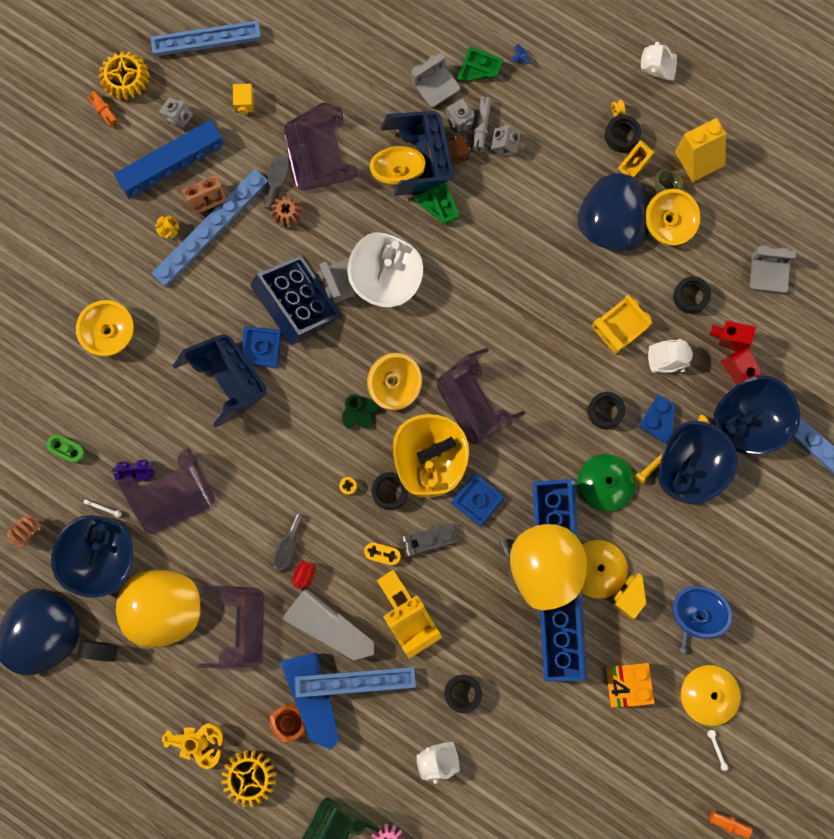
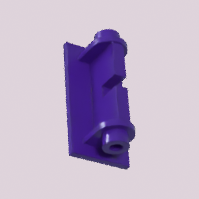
(141, 468)

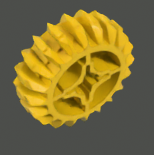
(115, 70)
(240, 774)

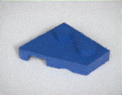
(659, 419)

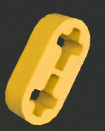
(380, 558)

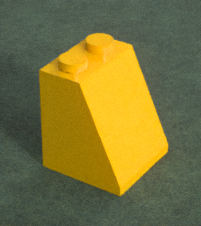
(703, 150)

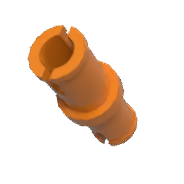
(103, 109)
(730, 825)

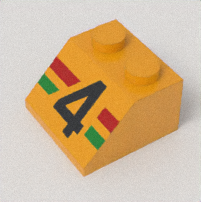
(629, 685)

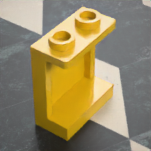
(622, 324)
(412, 626)

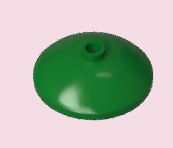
(595, 489)

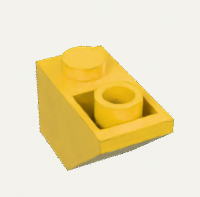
(393, 589)
(632, 598)

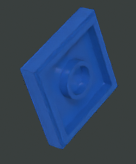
(261, 346)
(477, 500)

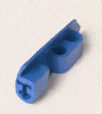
(315, 710)

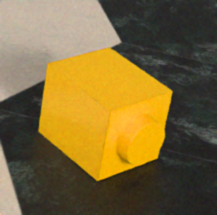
(243, 98)

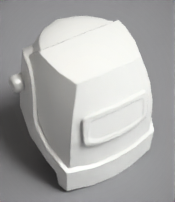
(659, 62)
(669, 356)
(438, 762)

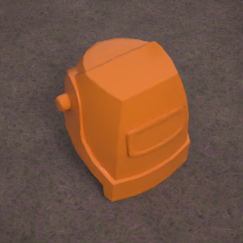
(287, 723)

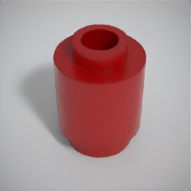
(303, 575)

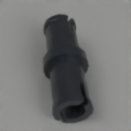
(436, 450)

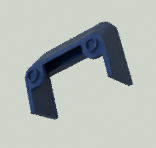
(428, 133)
(231, 372)

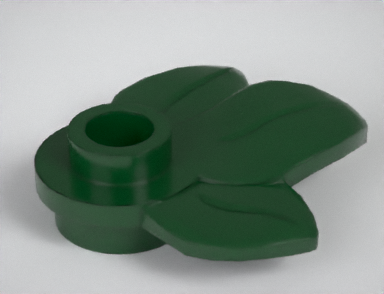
(358, 415)

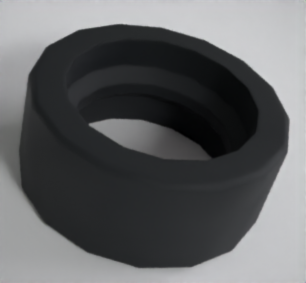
(627, 121)
(698, 282)
(606, 396)
(388, 505)
(97, 651)
(477, 698)

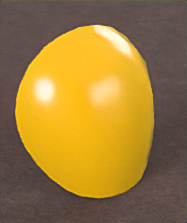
(437, 474)
(548, 566)
(158, 608)

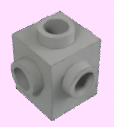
(176, 112)
(460, 116)
(505, 140)

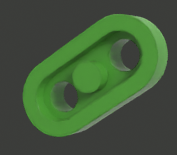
(66, 449)

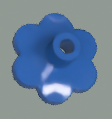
(521, 54)

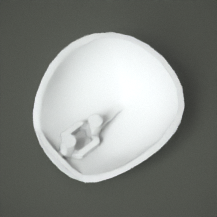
(384, 270)

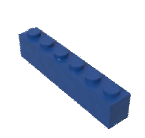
(169, 159)

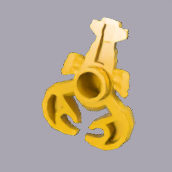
(196, 742)

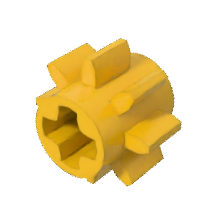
(167, 227)

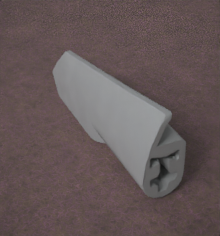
(327, 626)

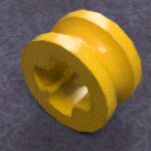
(618, 108)
(343, 482)

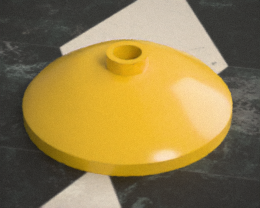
(397, 164)
(682, 212)
(96, 320)
(404, 385)
(615, 572)
(697, 693)

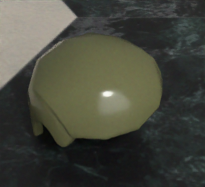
(668, 180)

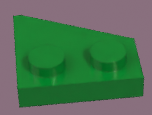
(479, 66)
(439, 204)

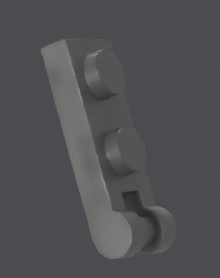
(430, 539)

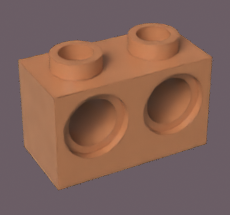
(204, 195)

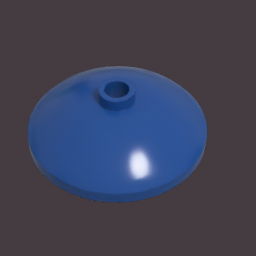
(706, 605)

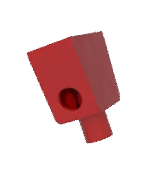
(734, 335)
(741, 365)

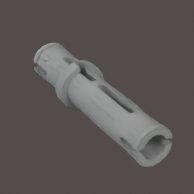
(481, 128)

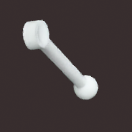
(117, 513)
(711, 734)

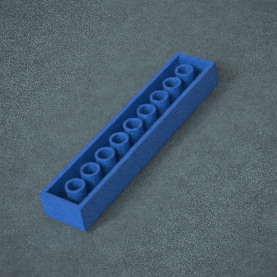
(564, 626)

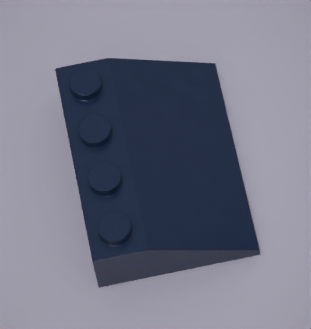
(295, 299)

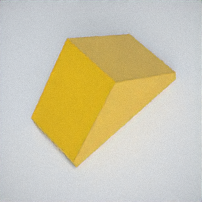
(637, 159)

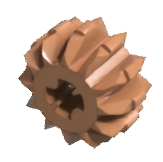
(283, 218)
(24, 531)

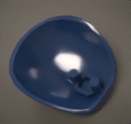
(615, 213)
(758, 415)
(697, 463)
(92, 556)
(37, 632)

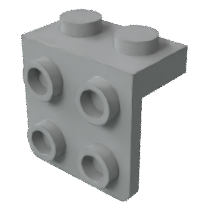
(434, 81)
(771, 269)
(336, 280)

